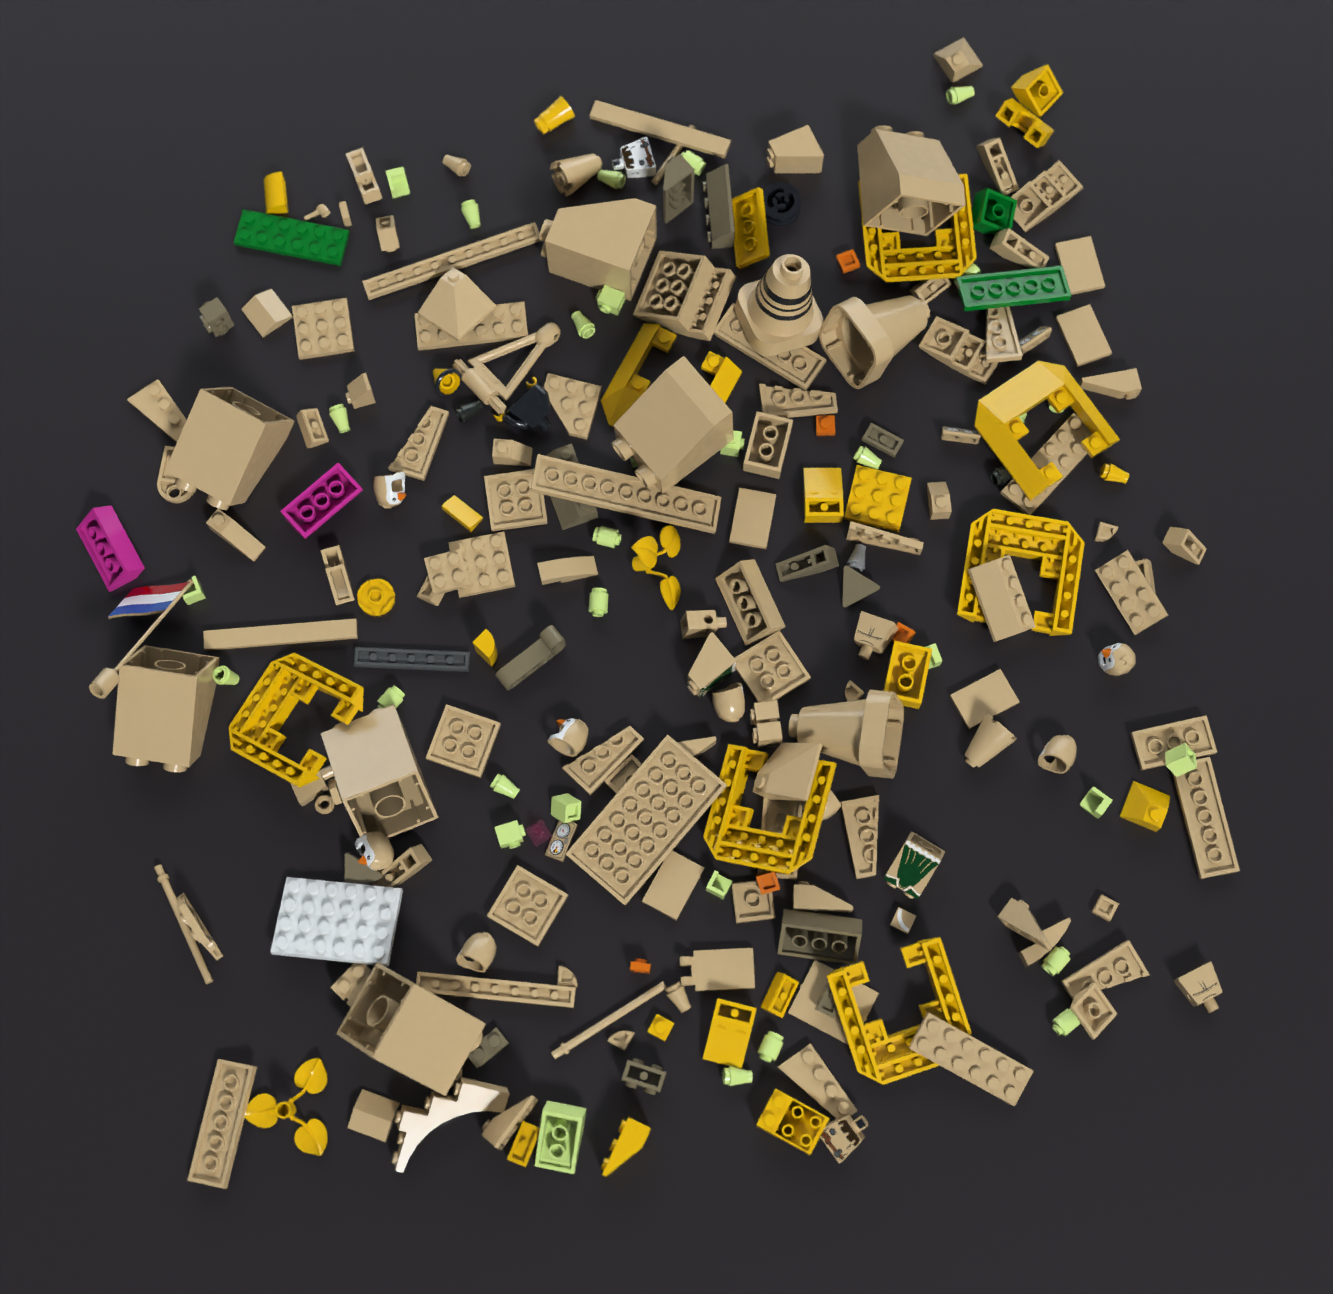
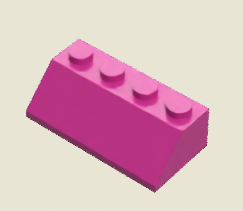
(321, 501)
(109, 547)

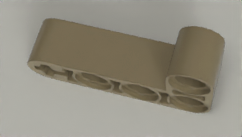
(532, 658)

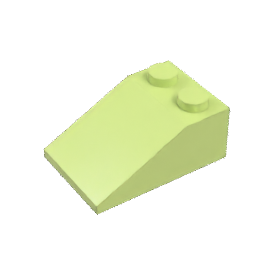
(560, 1137)

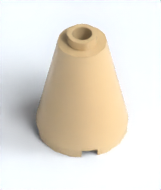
(574, 172)
(988, 742)

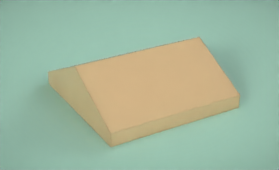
(266, 312)
(1092, 1010)
(373, 1115)

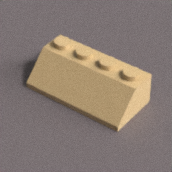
(1001, 598)
(750, 601)

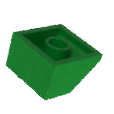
(992, 211)

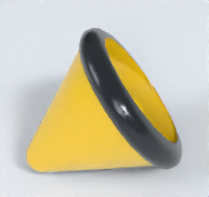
(447, 381)

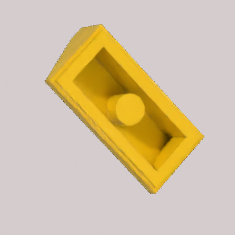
(462, 513)
(779, 994)

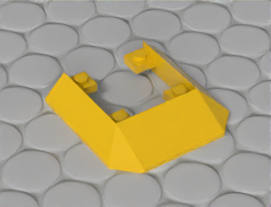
(949, 259)
(628, 386)
(1001, 427)
(1033, 538)
(285, 682)
(729, 823)
(885, 1056)

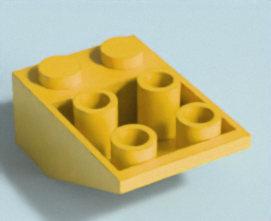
(823, 495)
(729, 1033)
(792, 1121)
(629, 1143)

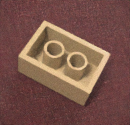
(767, 445)

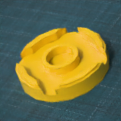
(376, 597)

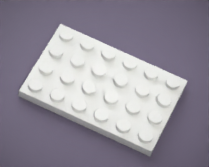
(337, 921)

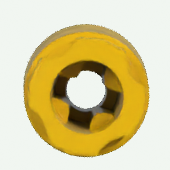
(554, 116)

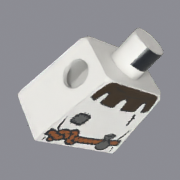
(636, 159)

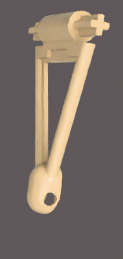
(485, 383)

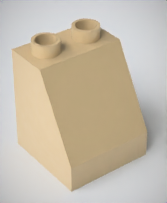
(907, 182)
(601, 243)
(673, 427)
(227, 445)
(163, 707)
(379, 774)
(411, 1029)

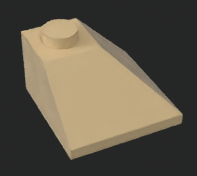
(957, 60)

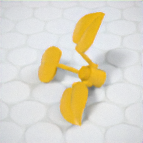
(647, 557)
(264, 1110)

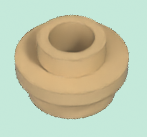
(318, 804)

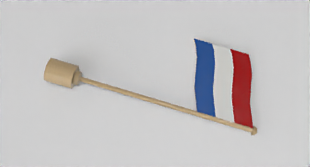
(138, 602)

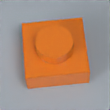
(847, 261)
(825, 425)
(903, 634)
(767, 882)
(640, 966)

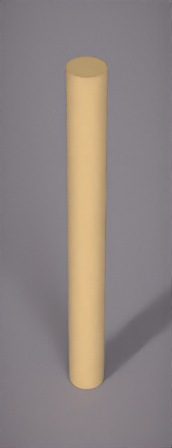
(677, 149)

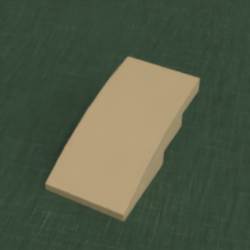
(1044, 195)
(958, 349)

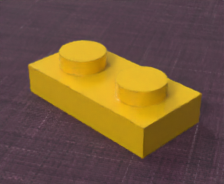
(524, 1144)

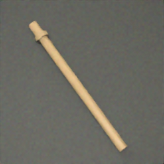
(163, 879)
(564, 1048)

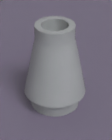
(857, 558)

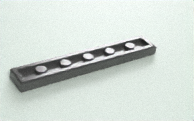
(412, 659)

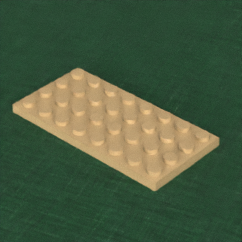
(646, 819)

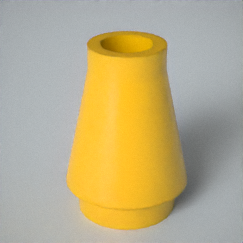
(1112, 473)

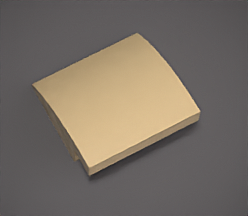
(685, 294)

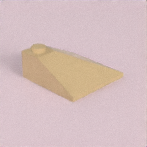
(456, 305)
(788, 772)
(504, 1125)

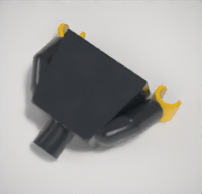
(529, 409)

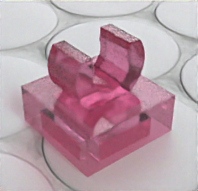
(538, 833)

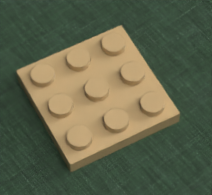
(323, 328)
(512, 502)
(486, 563)
(771, 668)
(463, 741)
(527, 905)

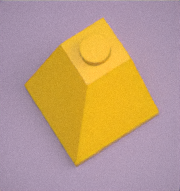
(1037, 90)
(1145, 806)

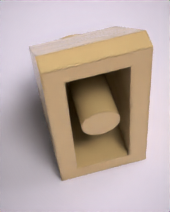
(387, 233)
(360, 392)
(511, 453)
(939, 500)
(1184, 544)

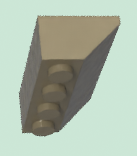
(677, 187)
(719, 207)
(567, 511)
(820, 936)

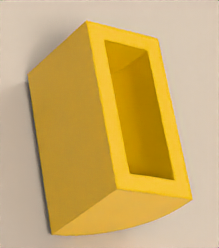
(275, 193)
(486, 647)

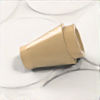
(457, 165)
(678, 996)

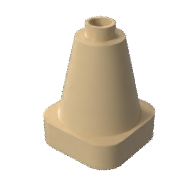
(867, 336)
(856, 731)

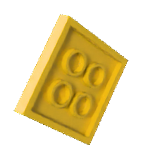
(877, 498)

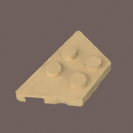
(198, 929)

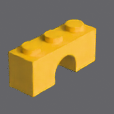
(1016, 115)

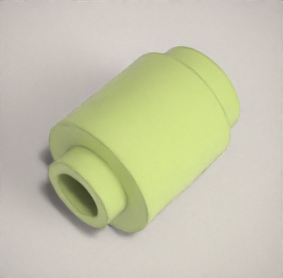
(695, 161)
(607, 536)
(598, 602)
(391, 696)
(1056, 960)
(1065, 1022)
(770, 1046)

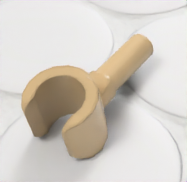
(321, 209)

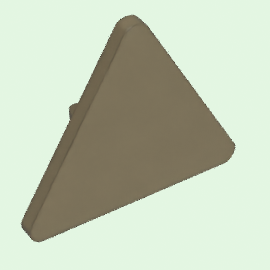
(856, 586)
(359, 873)

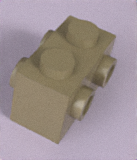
(215, 317)
(647, 1077)

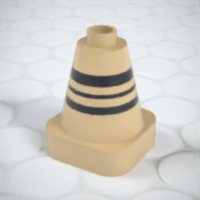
(780, 308)

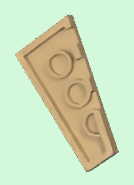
(1001, 336)
(796, 403)
(160, 408)
(421, 445)
(876, 537)
(598, 764)
(862, 833)
(1110, 969)
(817, 1081)

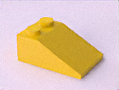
(908, 673)

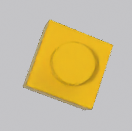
(660, 1027)

